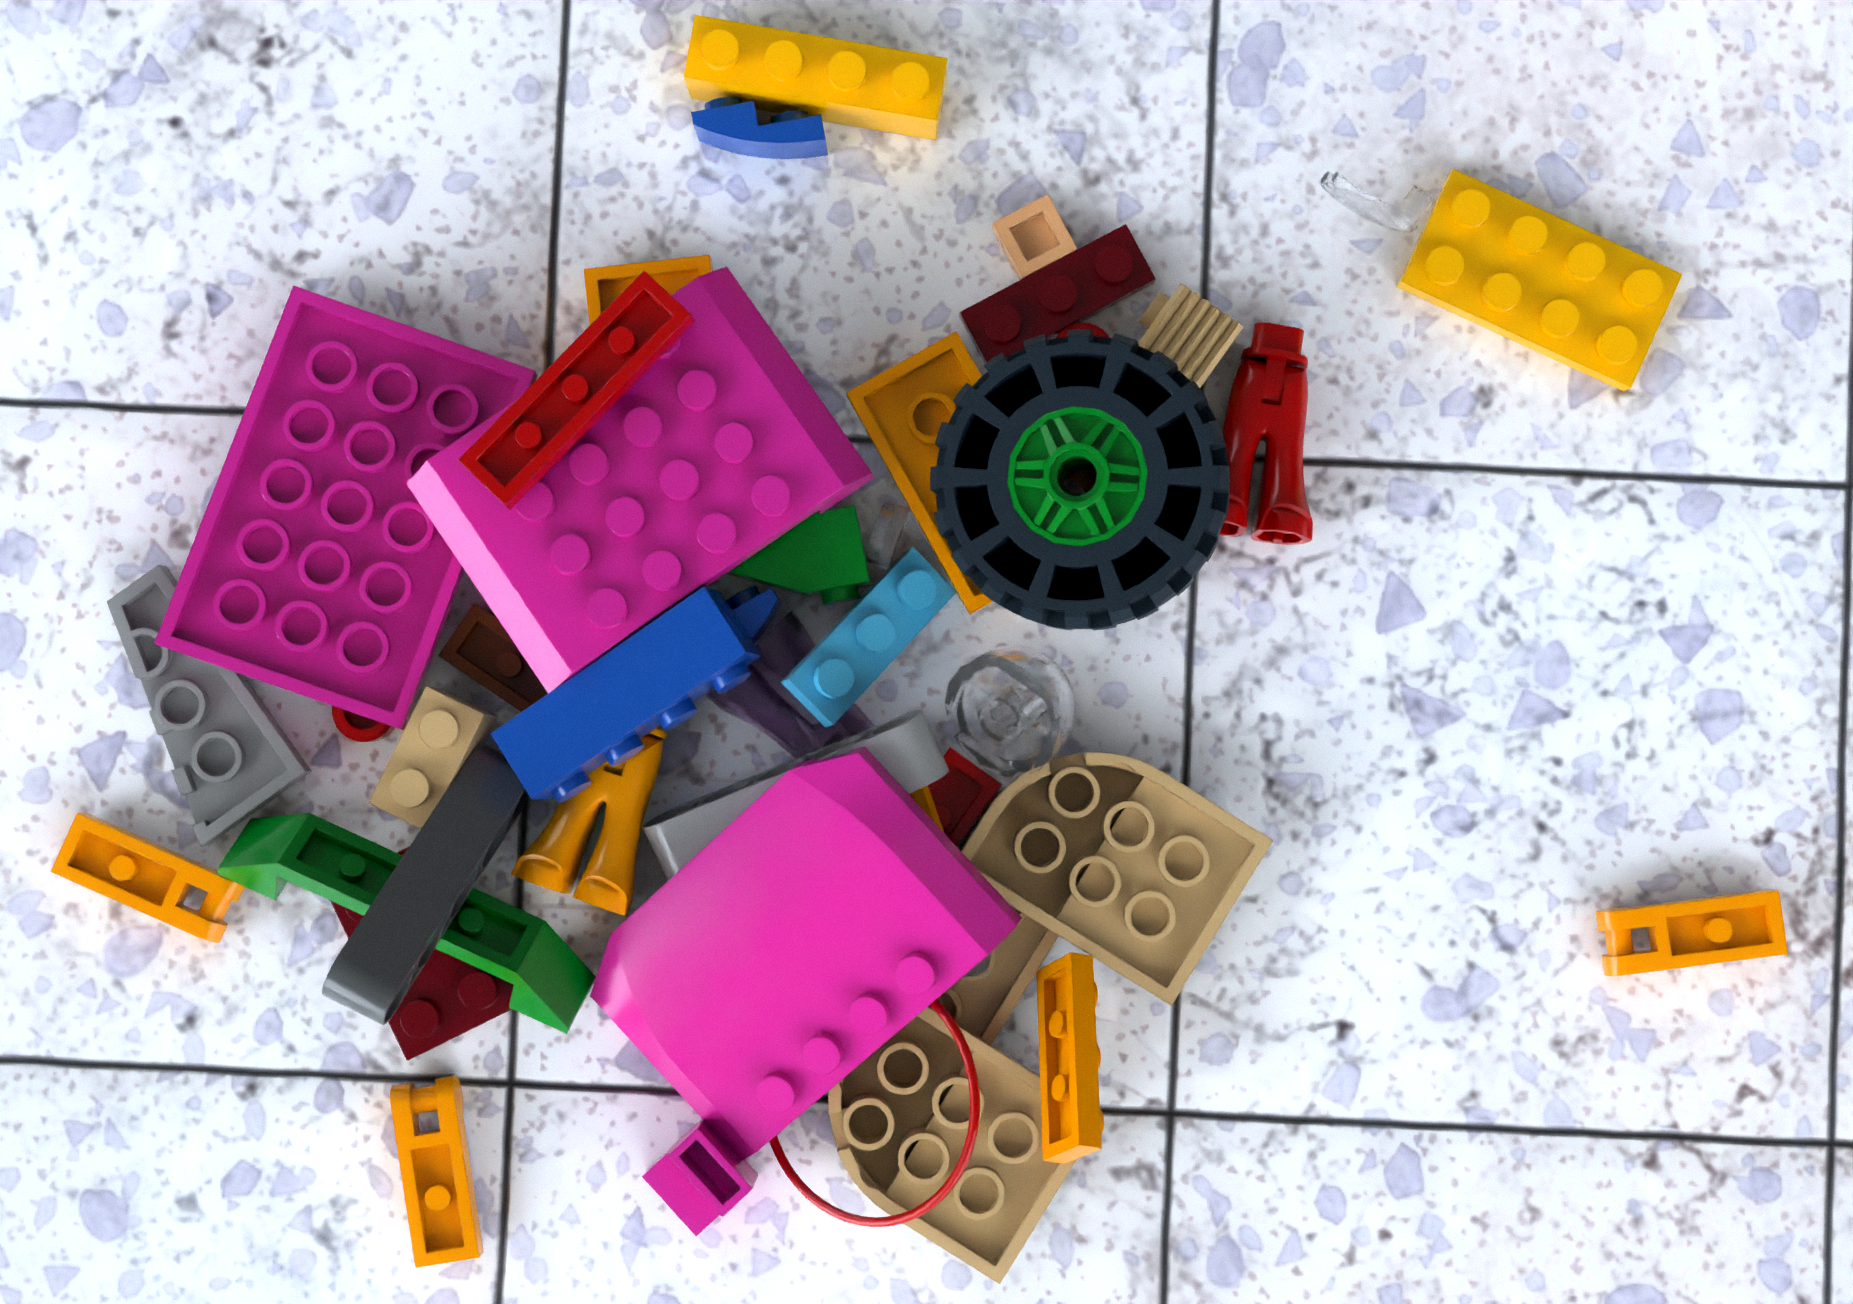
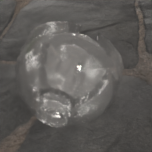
(1012, 709)

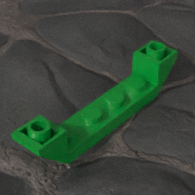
(351, 872)

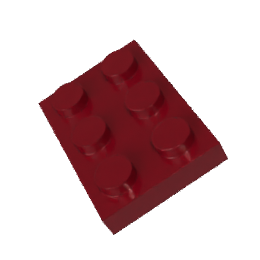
(443, 1000)

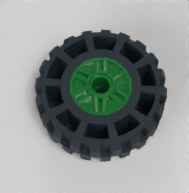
(1066, 411)

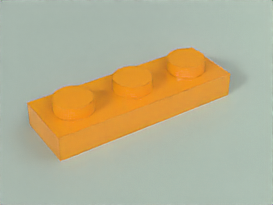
(1069, 1059)

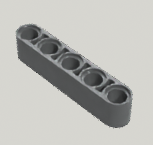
(427, 887)

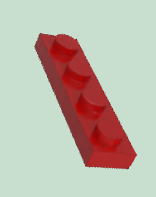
(576, 390)

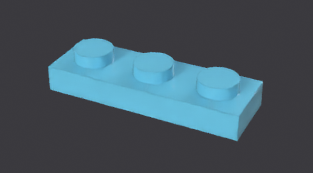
(868, 637)

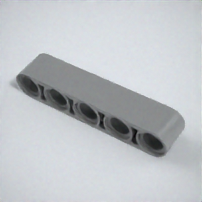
(901, 745)

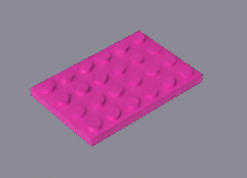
(312, 543)

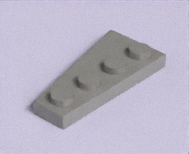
(214, 725)

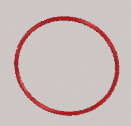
(952, 1179)

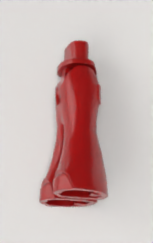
(1270, 406)

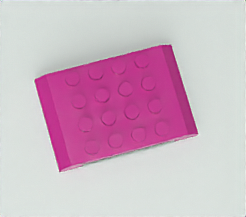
(657, 497)

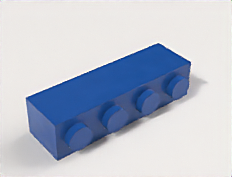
(626, 696)

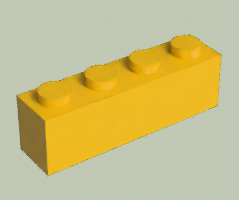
(817, 74)

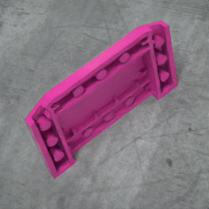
(797, 946)

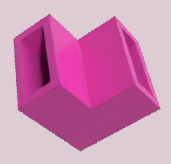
(700, 1177)

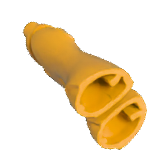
(559, 849)

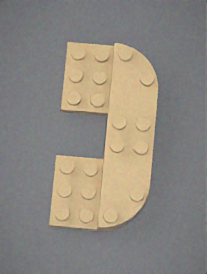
(1083, 854)

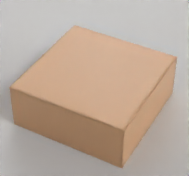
(1033, 237)

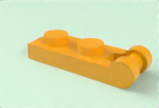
(145, 876)
(1694, 932)
(436, 1173)

